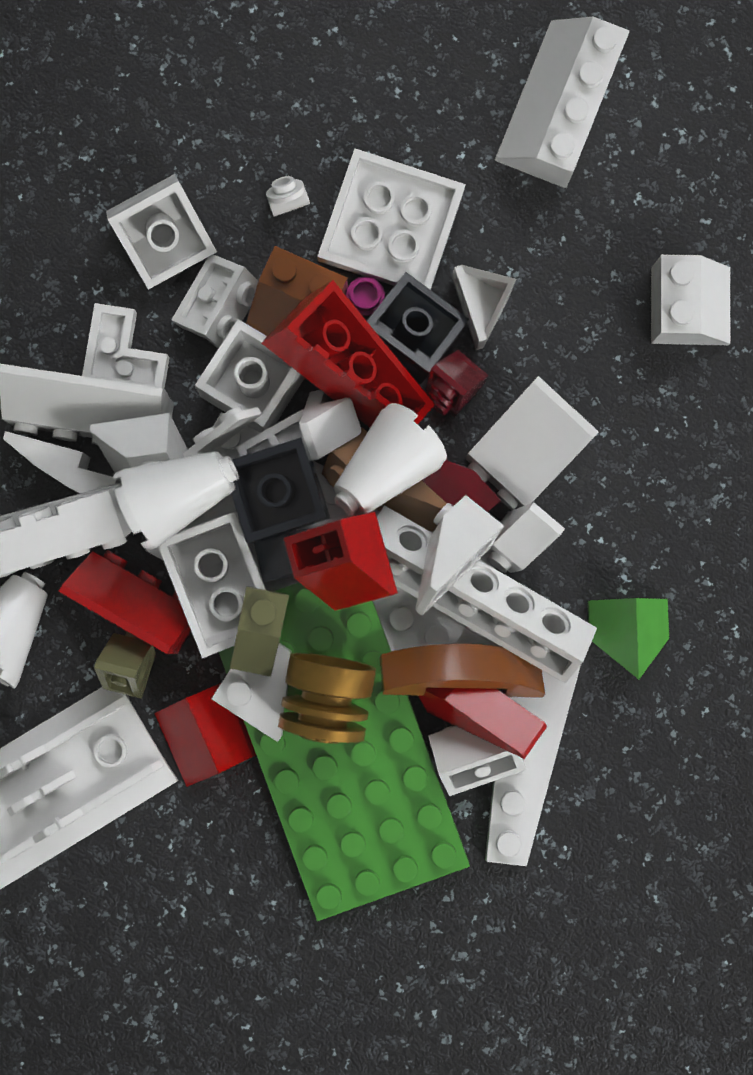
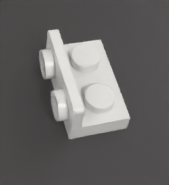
(216, 299)

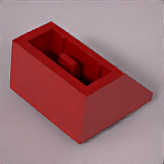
(343, 561)

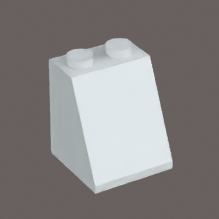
(530, 445)

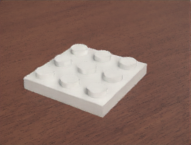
(390, 220)

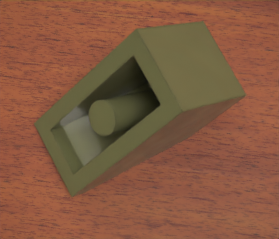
(259, 631)
(125, 664)

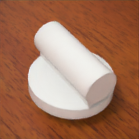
(286, 195)

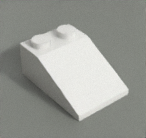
(210, 575)

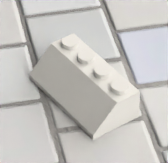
(562, 98)
(71, 402)

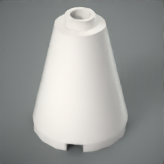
(388, 461)
(172, 493)
(20, 613)

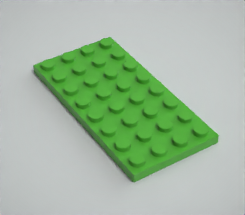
(362, 812)

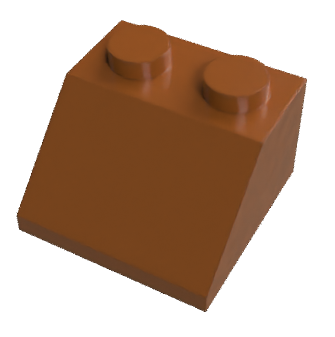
(283, 287)

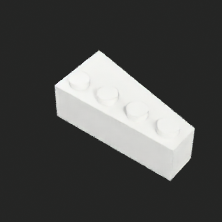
(61, 529)

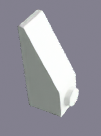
(455, 546)

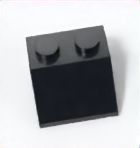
(416, 325)

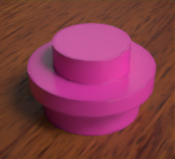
(365, 294)

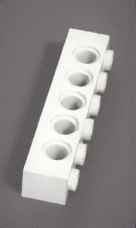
(492, 603)

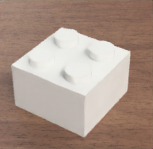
(249, 377)

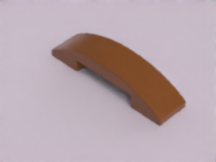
(459, 666)

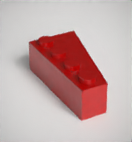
(345, 356)

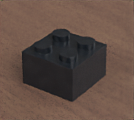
(277, 491)

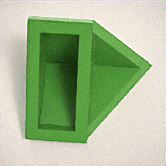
(630, 630)

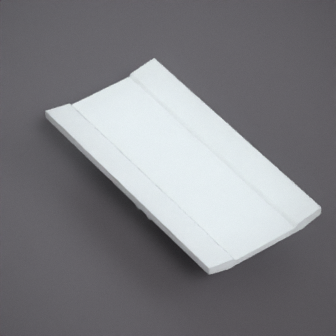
(74, 779)

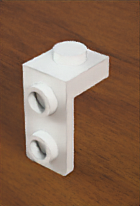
(231, 423)

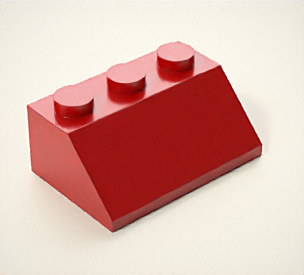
(129, 600)

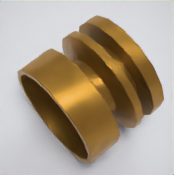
(325, 705)

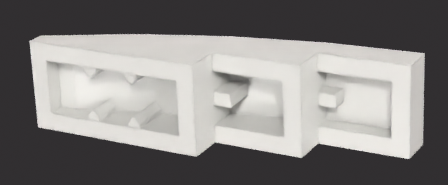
(60, 462)

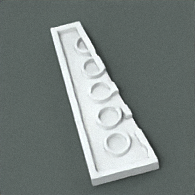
(520, 797)

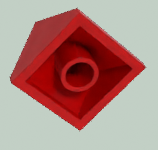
(204, 736)

